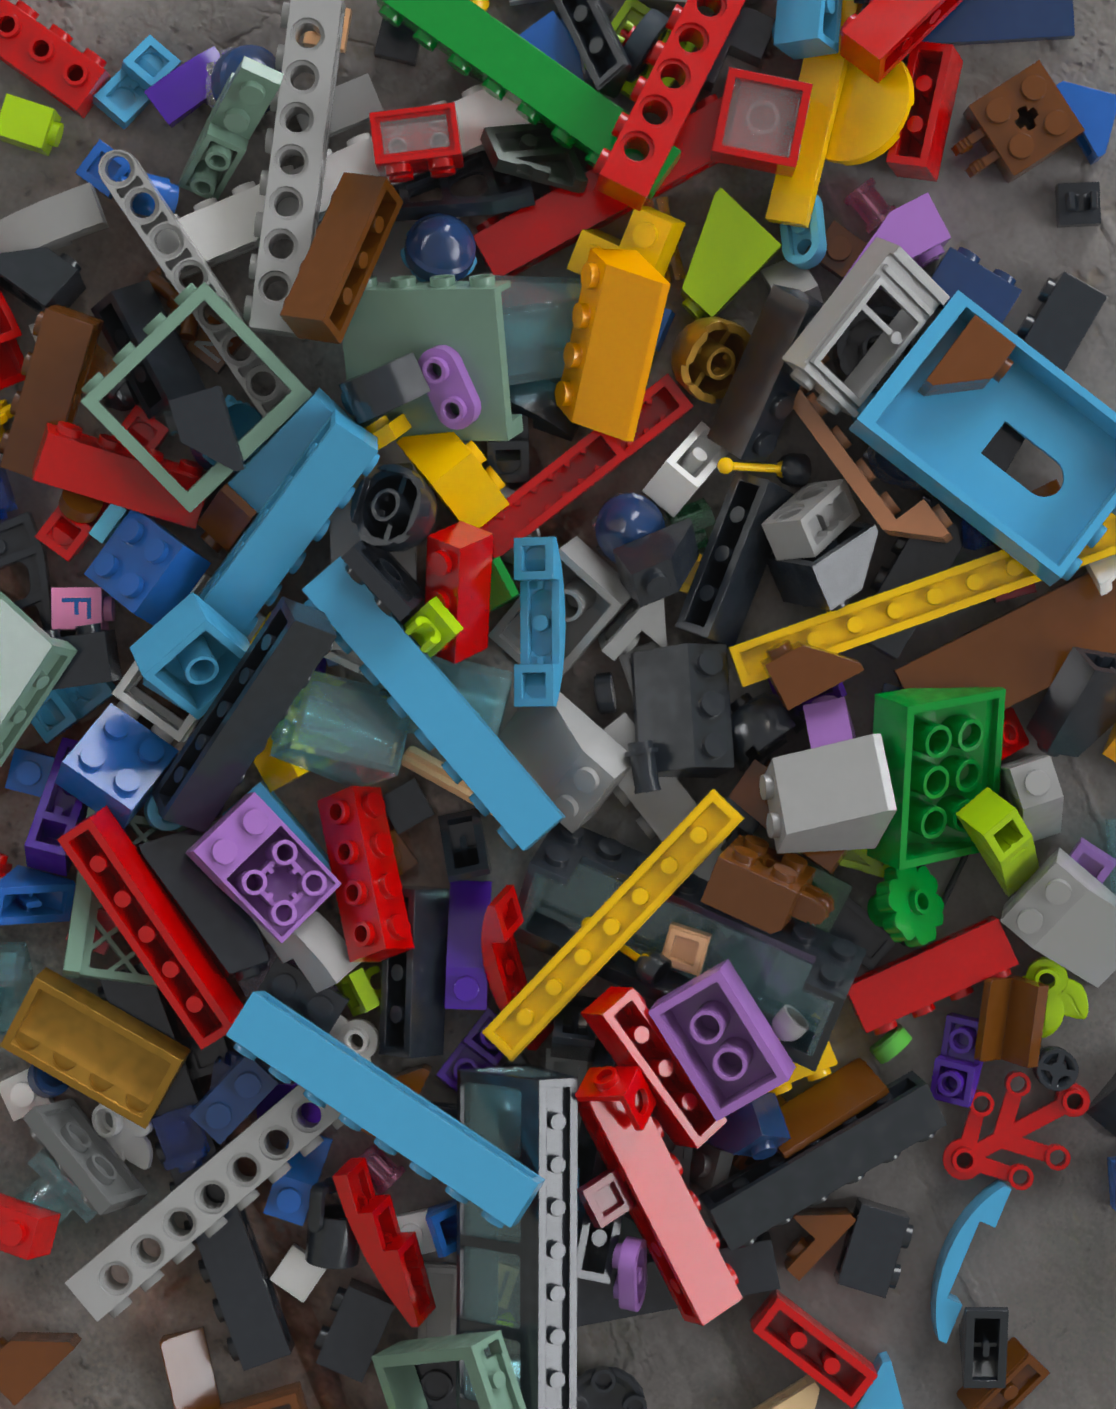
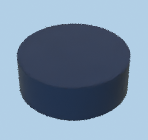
(44, 1084)

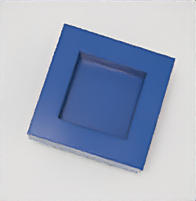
(89, 168)
(29, 772)

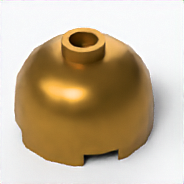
(708, 356)

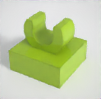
(433, 627)
(358, 988)

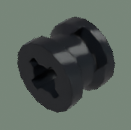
(1062, 1072)

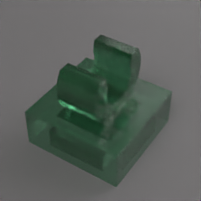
(701, 517)

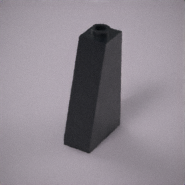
(213, 916)

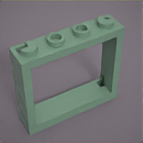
(157, 331)
(490, 1376)

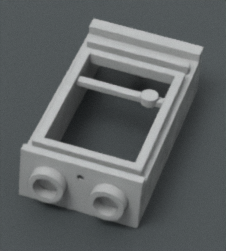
(906, 283)

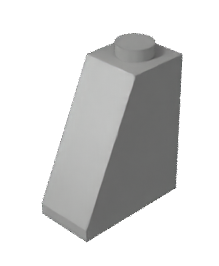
(1035, 792)

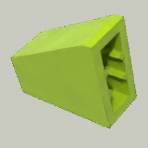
(726, 257)

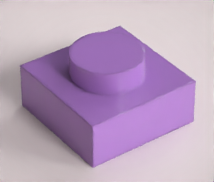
(1093, 859)

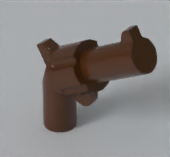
(168, 292)

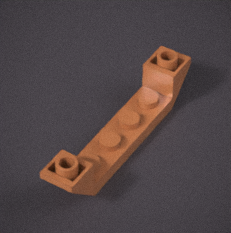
(917, 523)

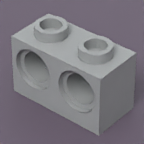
(810, 519)

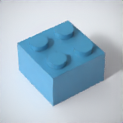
(190, 654)

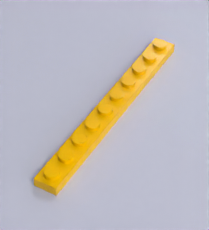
(905, 606)

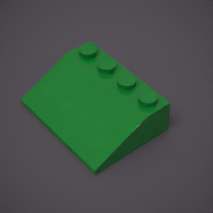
(939, 757)

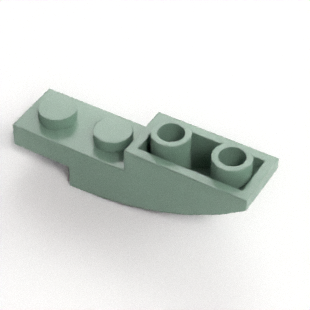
(230, 128)

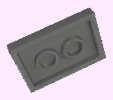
(84, 1156)

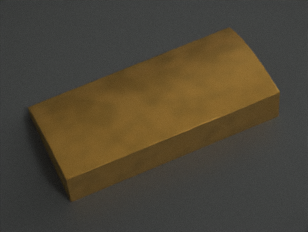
(95, 1047)

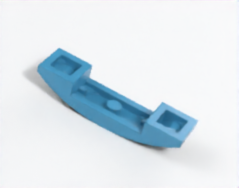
(541, 622)
(984, 1208)

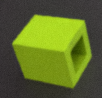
(30, 125)

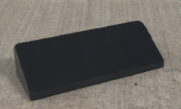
(596, 43)

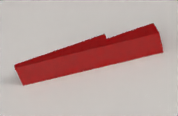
(583, 468)

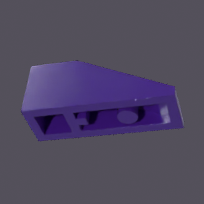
(55, 816)
(465, 972)

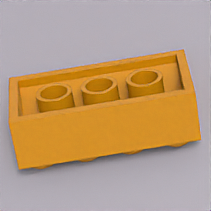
(612, 342)

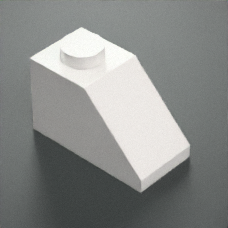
(685, 471)

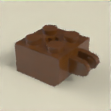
(1009, 147)
(765, 886)

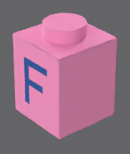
(81, 607)

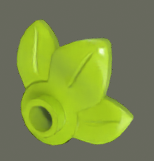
(1064, 997)

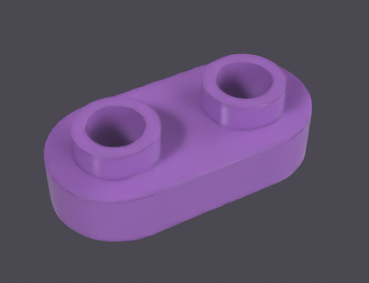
(452, 386)
(631, 1281)

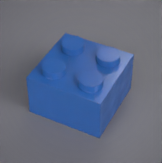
(146, 567)
(116, 765)

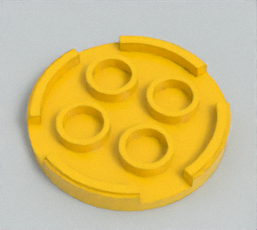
(869, 115)

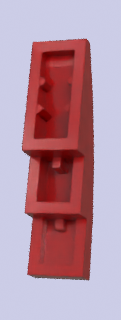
(389, 1252)

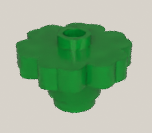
(907, 905)

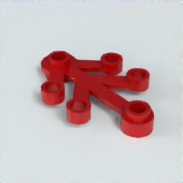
(1009, 1134)

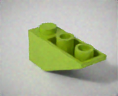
(1000, 839)

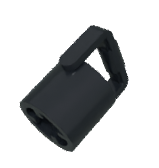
(329, 1235)

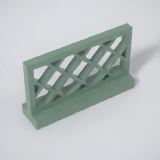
(83, 925)

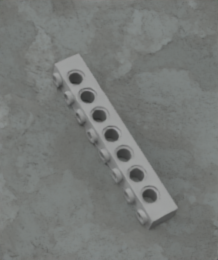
(311, 144)
(94, 1282)

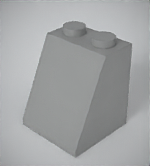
(829, 797)

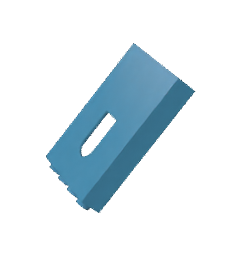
(943, 435)

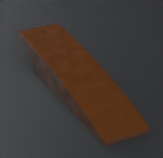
(1023, 645)

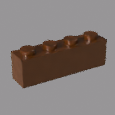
(341, 258)
(52, 382)

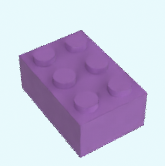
(722, 1040)

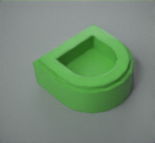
(890, 1044)

